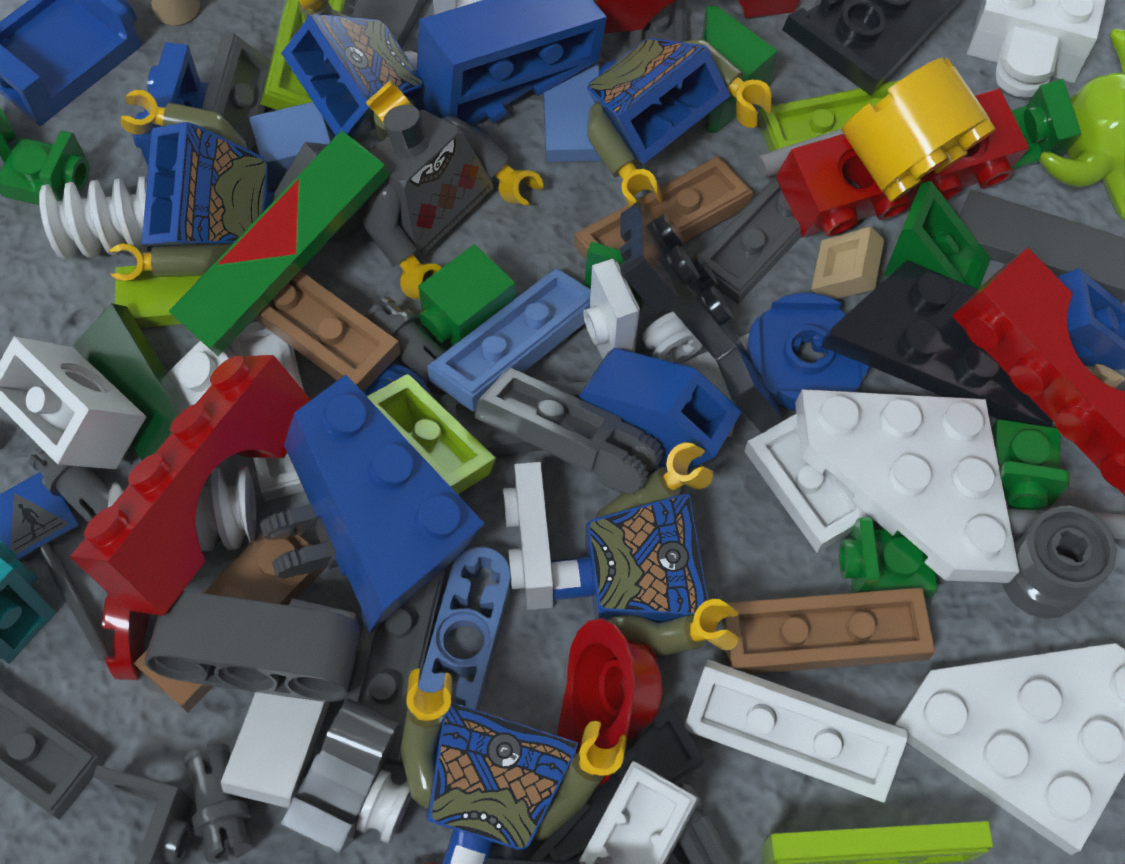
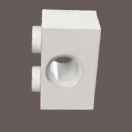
(66, 404)

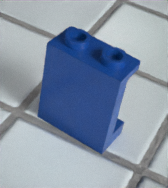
(60, 50)

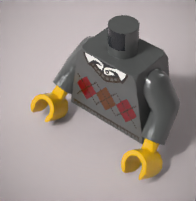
(434, 181)

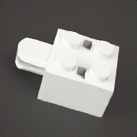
(1035, 40)

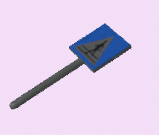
(30, 524)

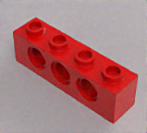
(824, 201)

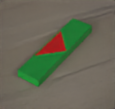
(280, 242)

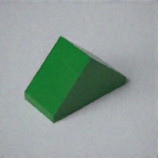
(741, 48)
(939, 240)

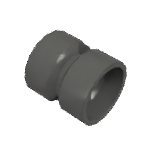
(1061, 561)

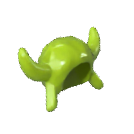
(1101, 146)

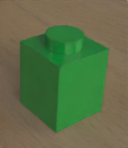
(463, 296)

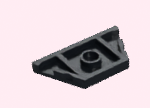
(911, 334)

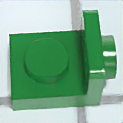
(1047, 123)
(40, 164)
(1029, 464)
(883, 561)

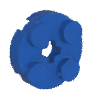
(779, 335)

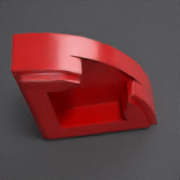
(128, 640)

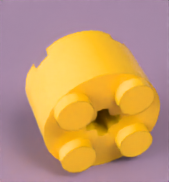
(918, 128)

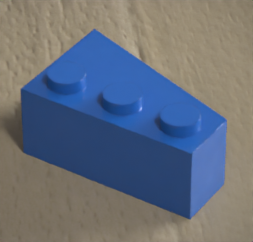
(500, 49)
(377, 498)

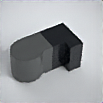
(342, 776)

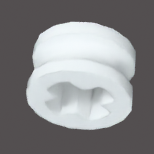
(671, 339)
(384, 807)

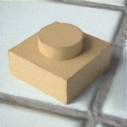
(848, 263)

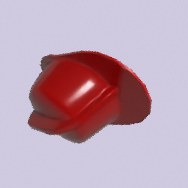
(609, 684)

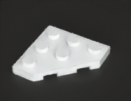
(917, 471)
(1030, 734)

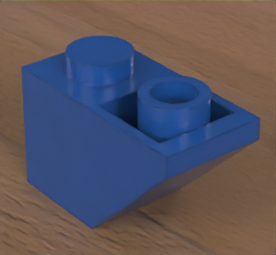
(663, 401)

